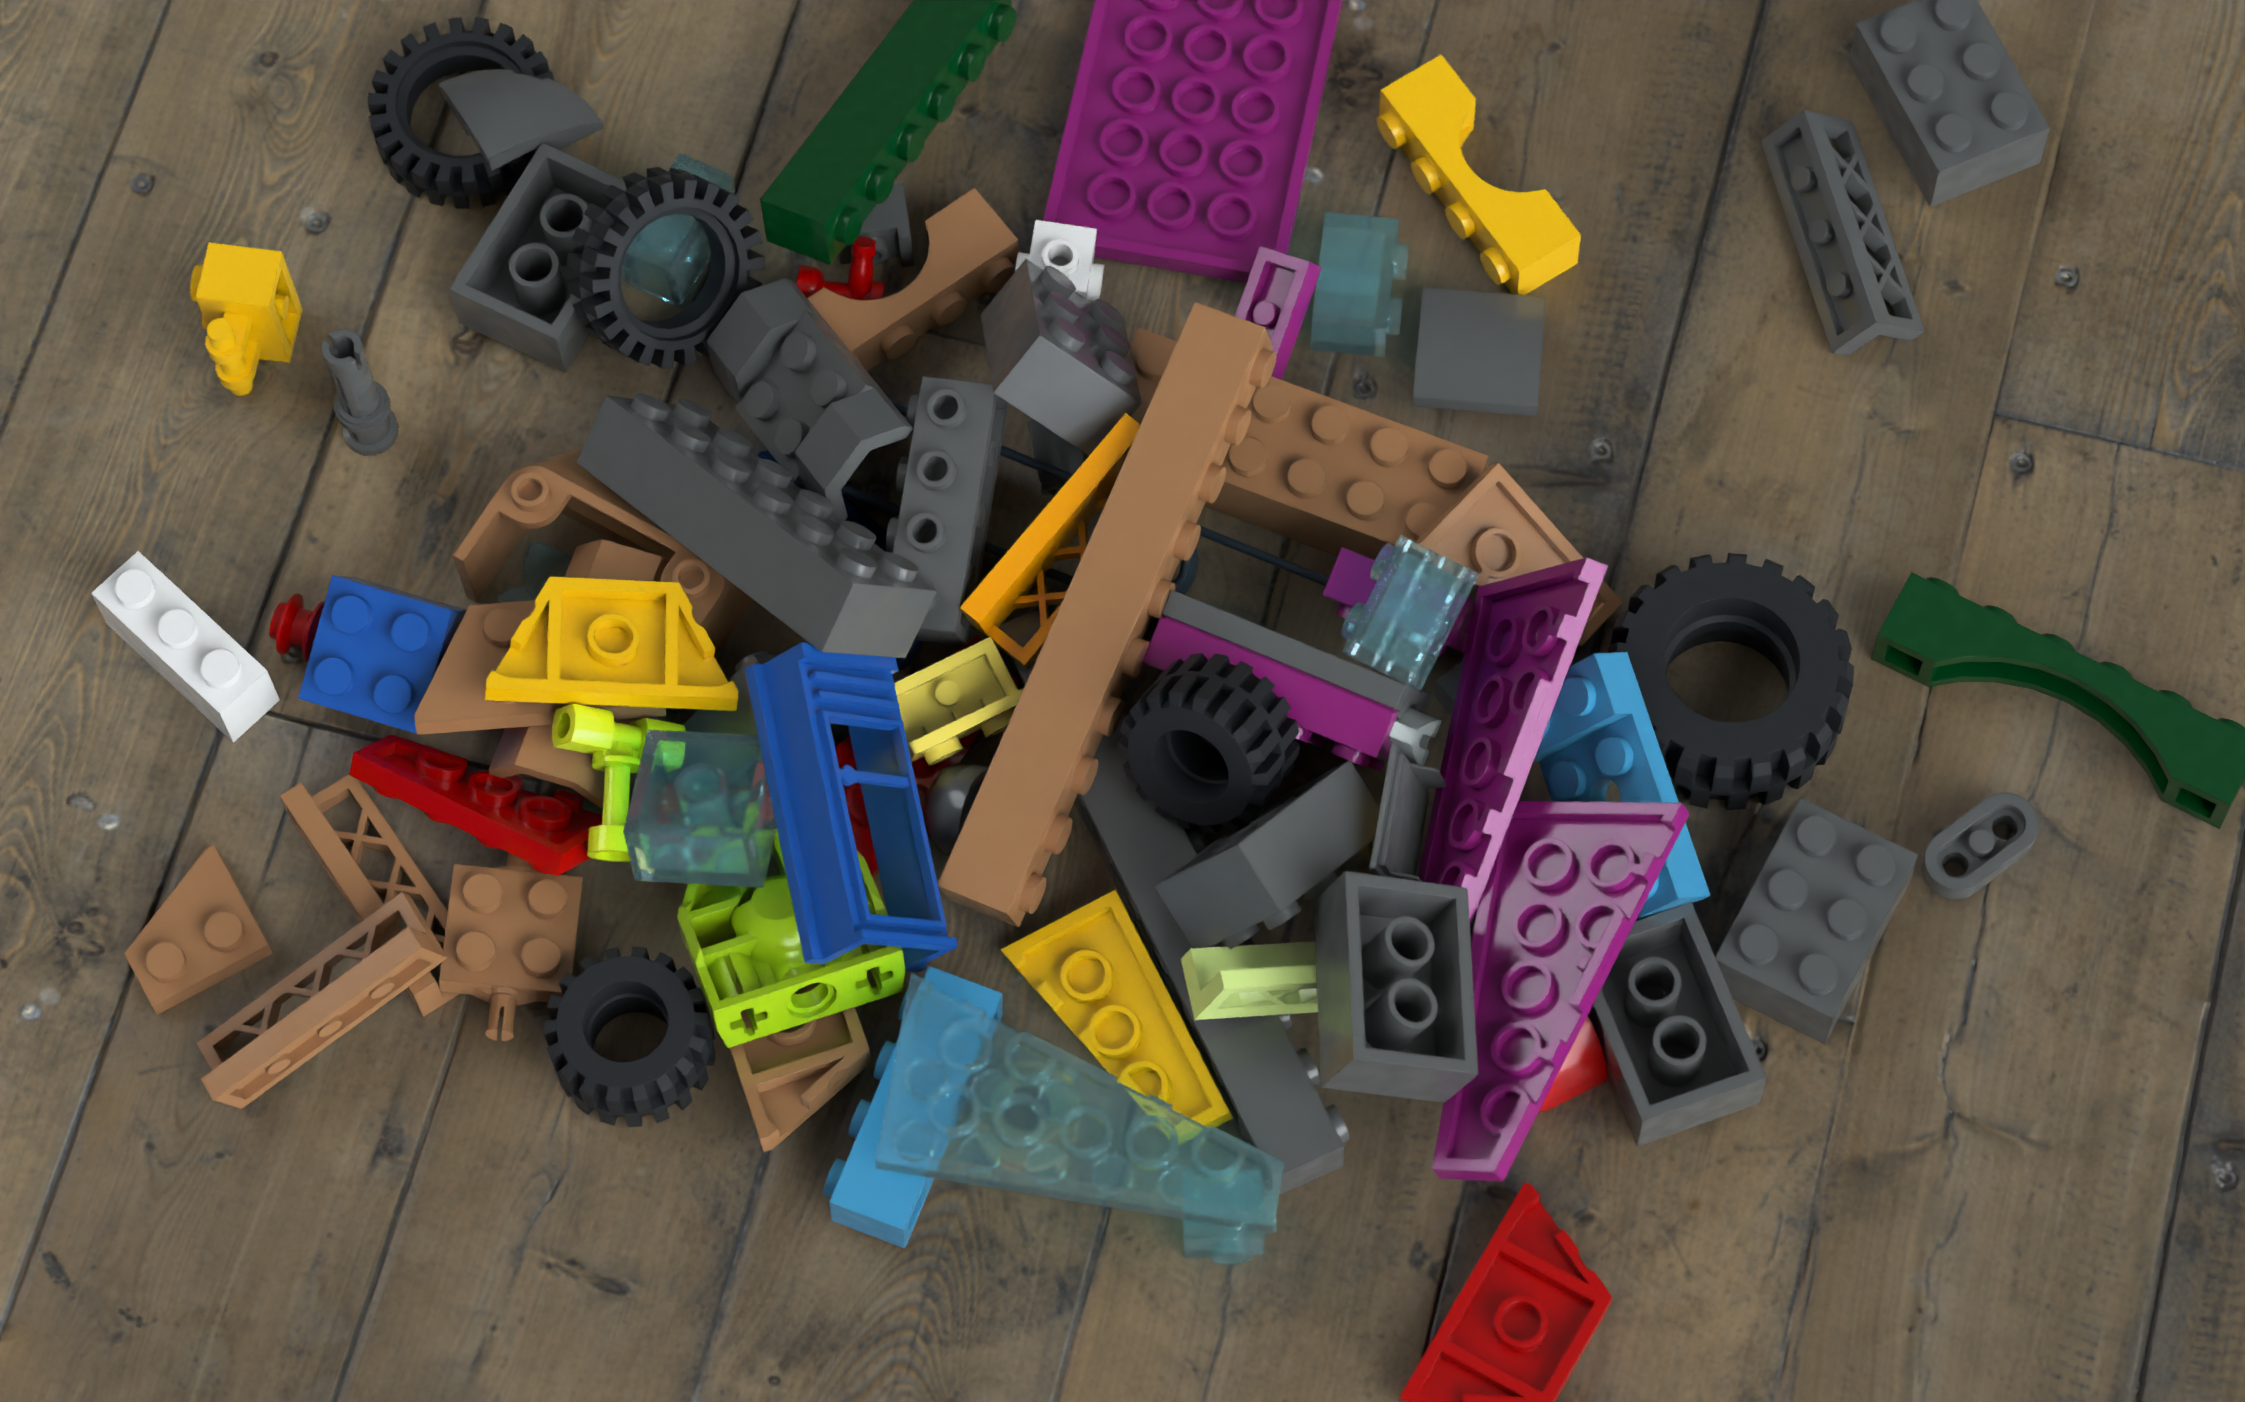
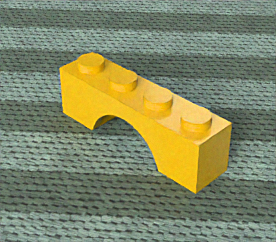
(1519, 234)

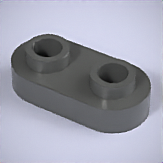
(1977, 847)

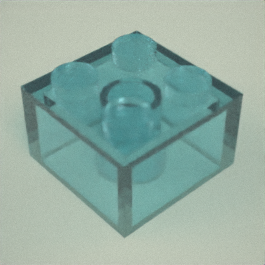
(700, 810)

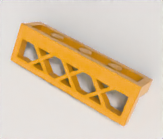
(1045, 543)

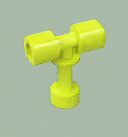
(616, 752)

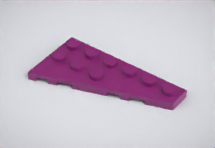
(1505, 694)
(1540, 954)

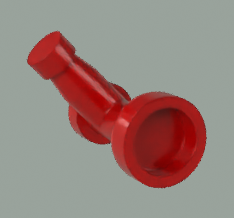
(860, 275)

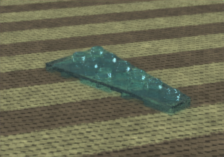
(1032, 1119)

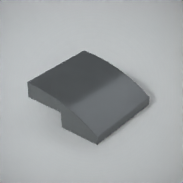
(1479, 351)

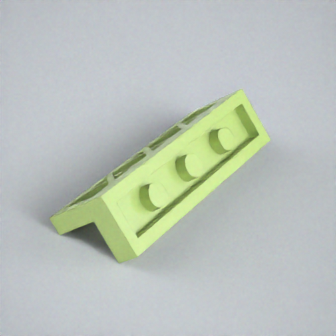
(1251, 980)

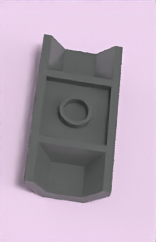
(801, 388)

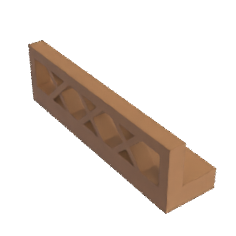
(344, 869)
(331, 1007)

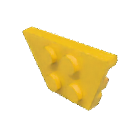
(612, 648)

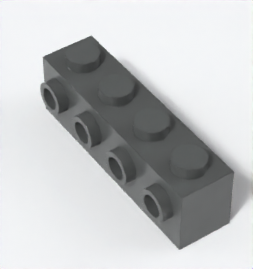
(948, 496)

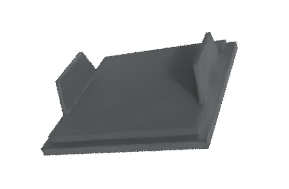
(1402, 816)

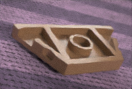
(457, 689)
(798, 1070)

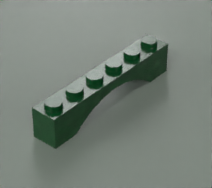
(1949, 639)

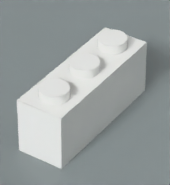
(185, 646)

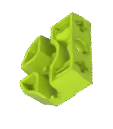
(753, 944)

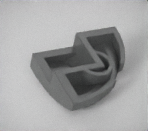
(517, 113)

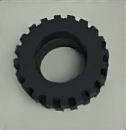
(1760, 612)

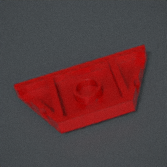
(1516, 1318)

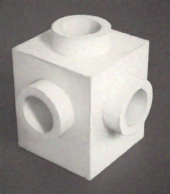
(1070, 251)

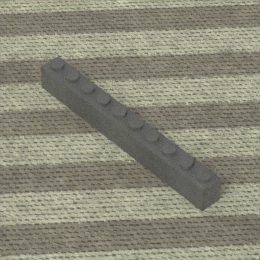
(1249, 1057)

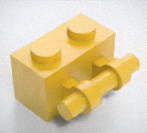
(246, 309)

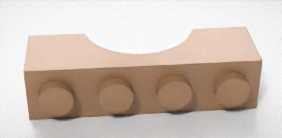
(966, 257)

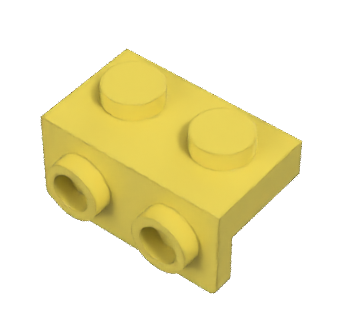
(956, 700)

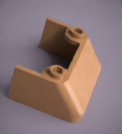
(560, 485)

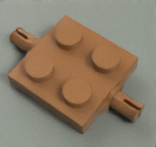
(509, 937)

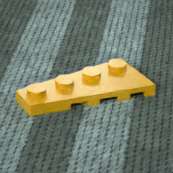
(1116, 1004)

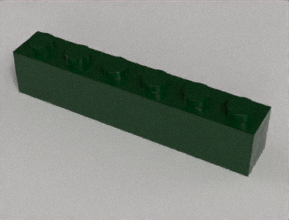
(881, 123)

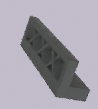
(1834, 231)

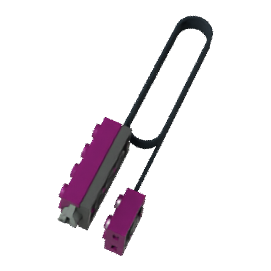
(1325, 692)

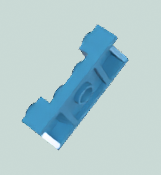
(1604, 736)

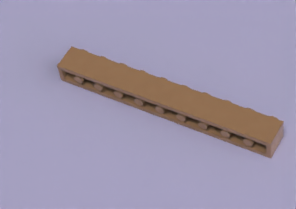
(1107, 616)

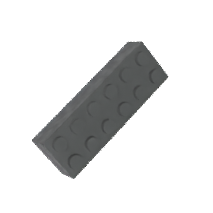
(757, 526)

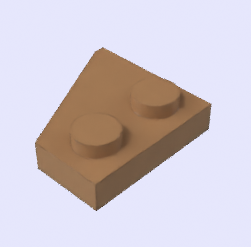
(196, 936)

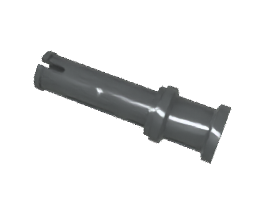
(361, 402)

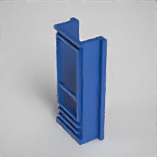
(792, 711)

